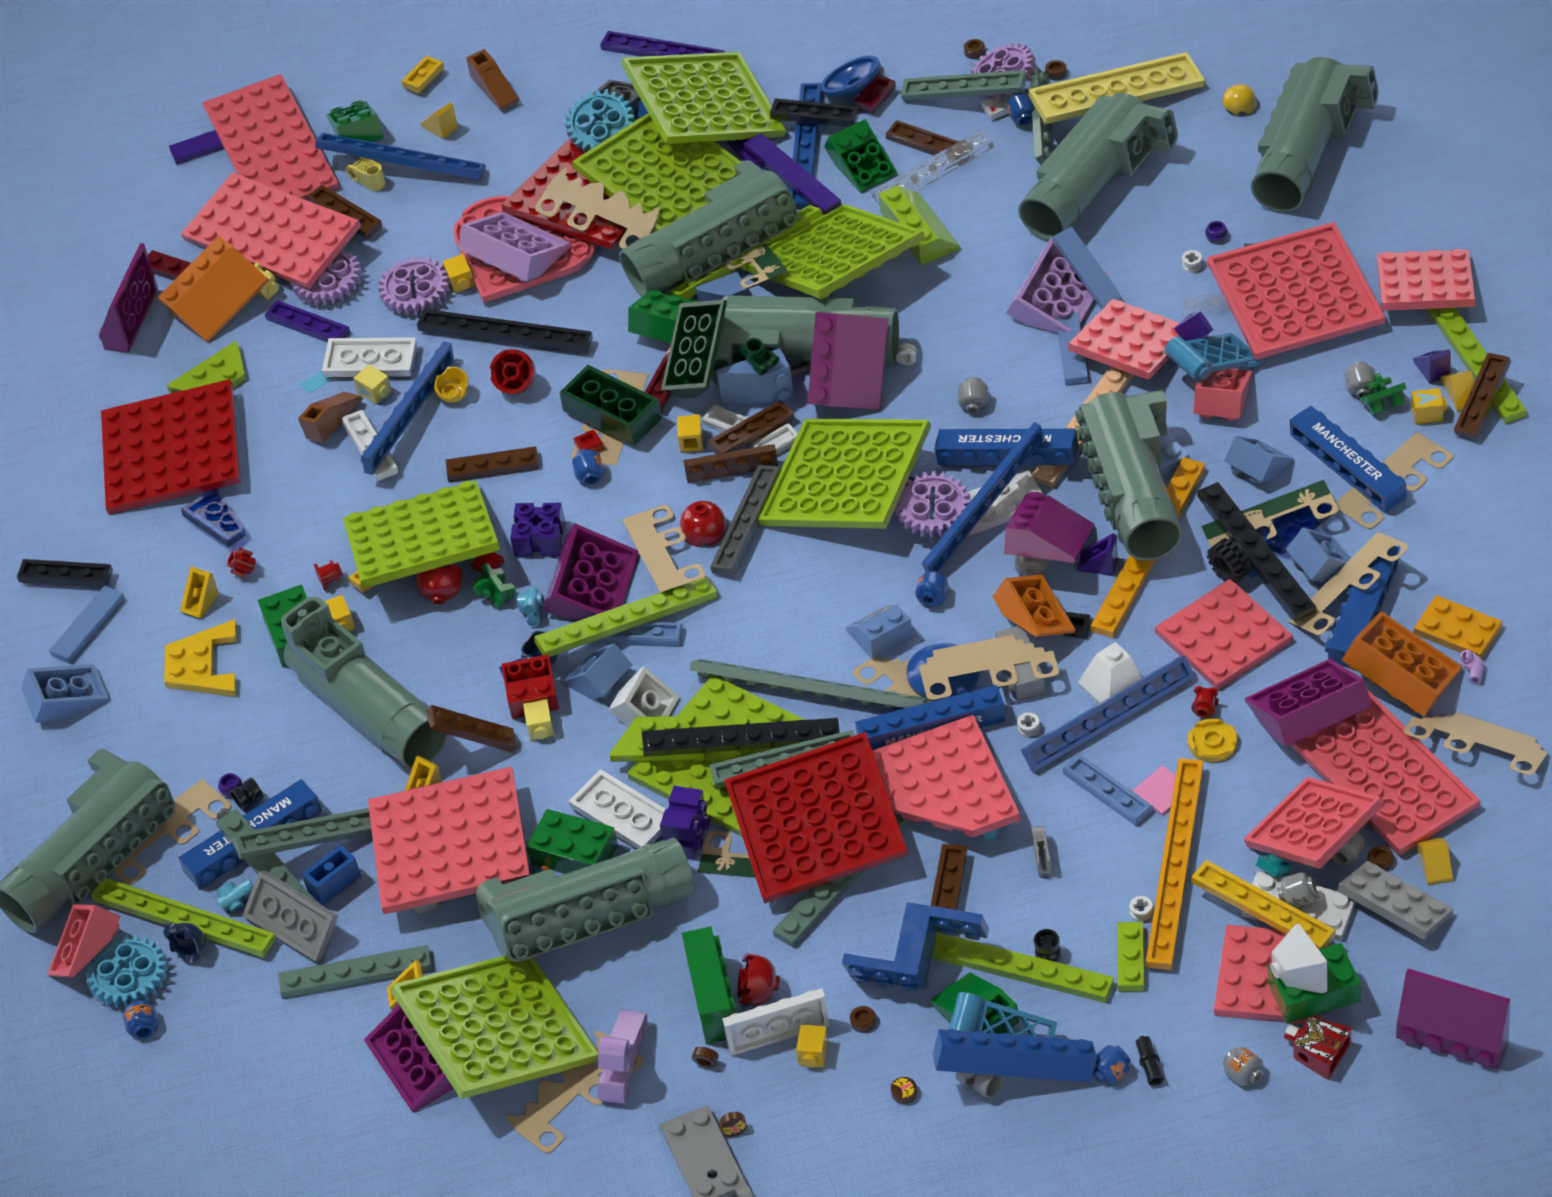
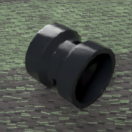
(246, 794)
(1047, 945)

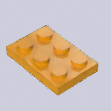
(1457, 626)

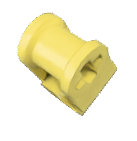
(367, 174)

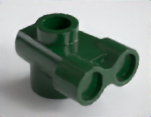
(758, 356)

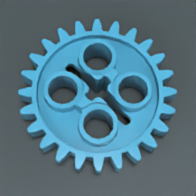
(599, 120)
(126, 971)

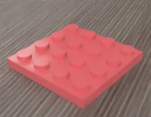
(1425, 280)
(1126, 339)
(1223, 634)
(1313, 822)
(1244, 975)

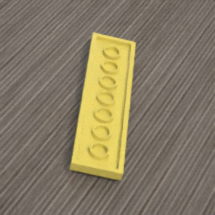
(1142, 80)

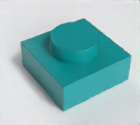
(1274, 865)

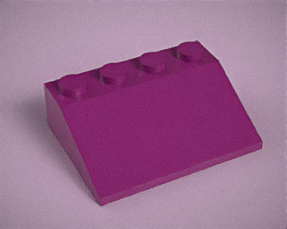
(129, 304)
(847, 360)
(1046, 530)
(589, 575)
(1309, 701)
(1453, 1019)
(407, 1060)

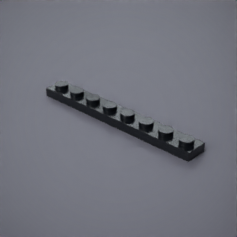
(505, 331)
(1259, 553)
(735, 736)

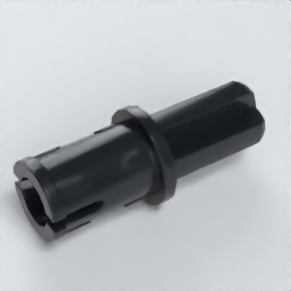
(1149, 1060)

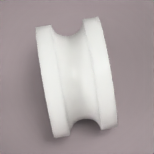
(1190, 256)
(904, 349)
(1028, 718)
(1141, 901)

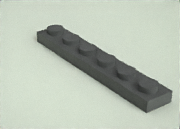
(744, 521)

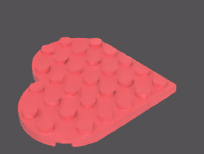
(494, 283)

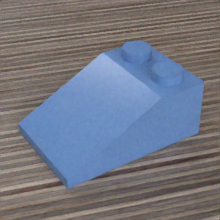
(744, 386)
(62, 691)

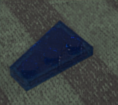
(214, 517)
(1290, 524)

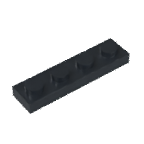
(814, 112)
(64, 573)

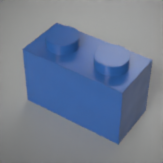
(331, 874)

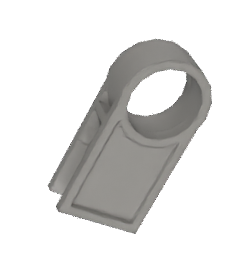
(1041, 850)

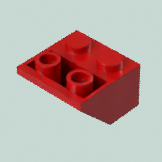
(529, 682)

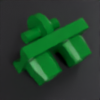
(1394, 393)
(492, 586)

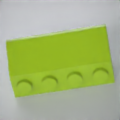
(912, 210)

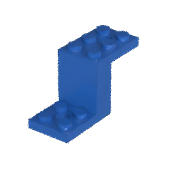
(915, 946)

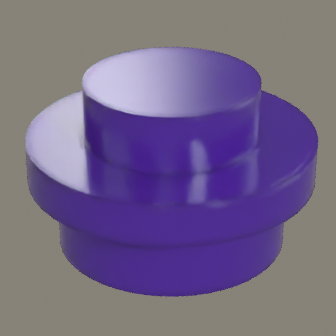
(1216, 231)
(228, 782)

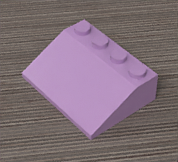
(511, 245)
(1050, 293)

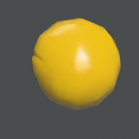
(1240, 98)
(451, 385)

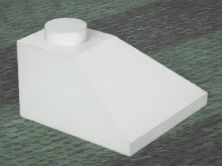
(1109, 673)
(643, 697)
(1299, 962)

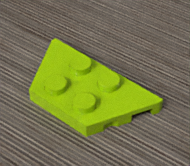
(219, 367)
(630, 745)

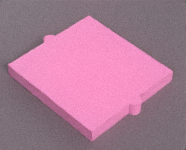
(1157, 789)

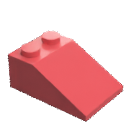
(1222, 394)
(84, 936)

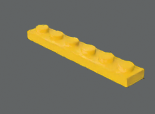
(1260, 903)

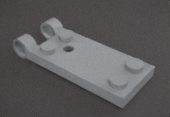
(702, 1150)

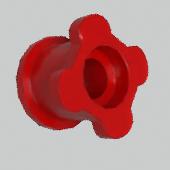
(328, 573)
(1205, 701)

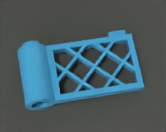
(1198, 362)
(971, 1012)

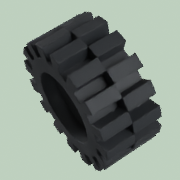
(1228, 560)

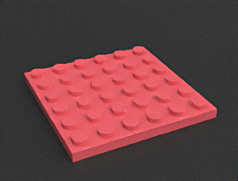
(1295, 290)
(447, 839)

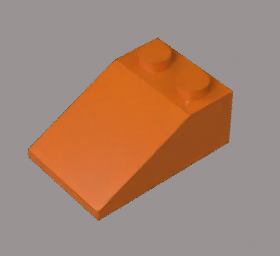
(1032, 606)

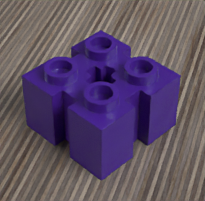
(537, 529)
(686, 819)

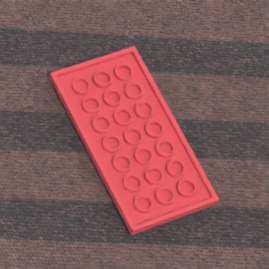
(270, 138)
(273, 229)
(1377, 758)

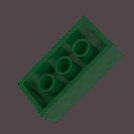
(610, 405)

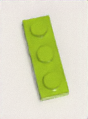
(1130, 956)

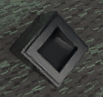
(1081, 623)

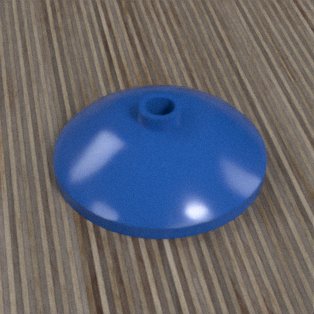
(851, 77)
(959, 684)

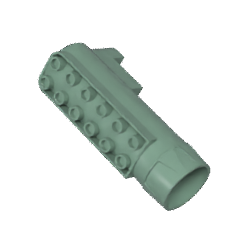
(1312, 108)
(1106, 141)
(731, 223)
(787, 325)
(1123, 453)
(354, 686)
(109, 822)
(554, 911)

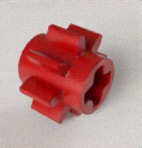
(241, 562)

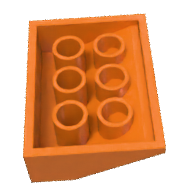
(213, 289)
(1401, 663)

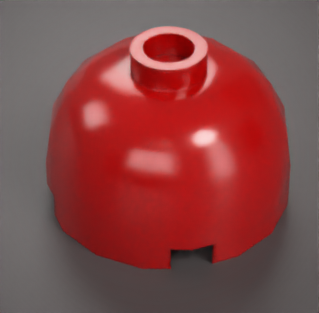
(512, 371)
(703, 523)
(439, 583)
(756, 980)

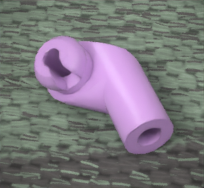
(1474, 665)

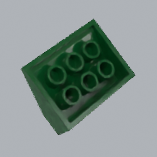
(694, 348)

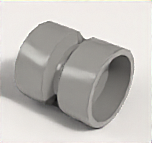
(983, 1084)

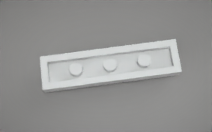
(362, 434)

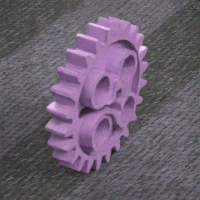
(1006, 59)
(334, 281)
(397, 285)
(915, 503)

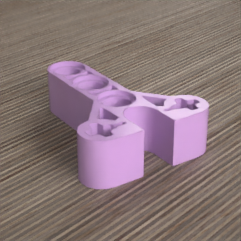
(618, 1054)

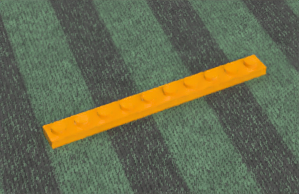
(1136, 571)
(1174, 864)

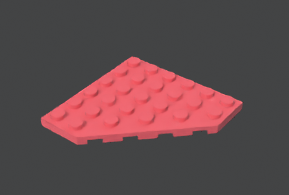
(947, 779)

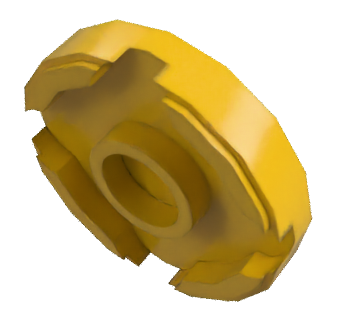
(1212, 740)

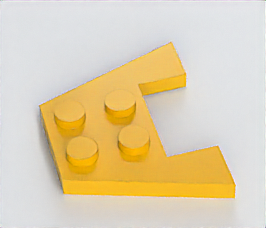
(191, 662)

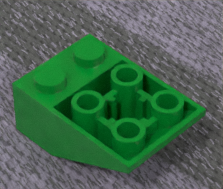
(356, 122)
(860, 156)
(970, 983)

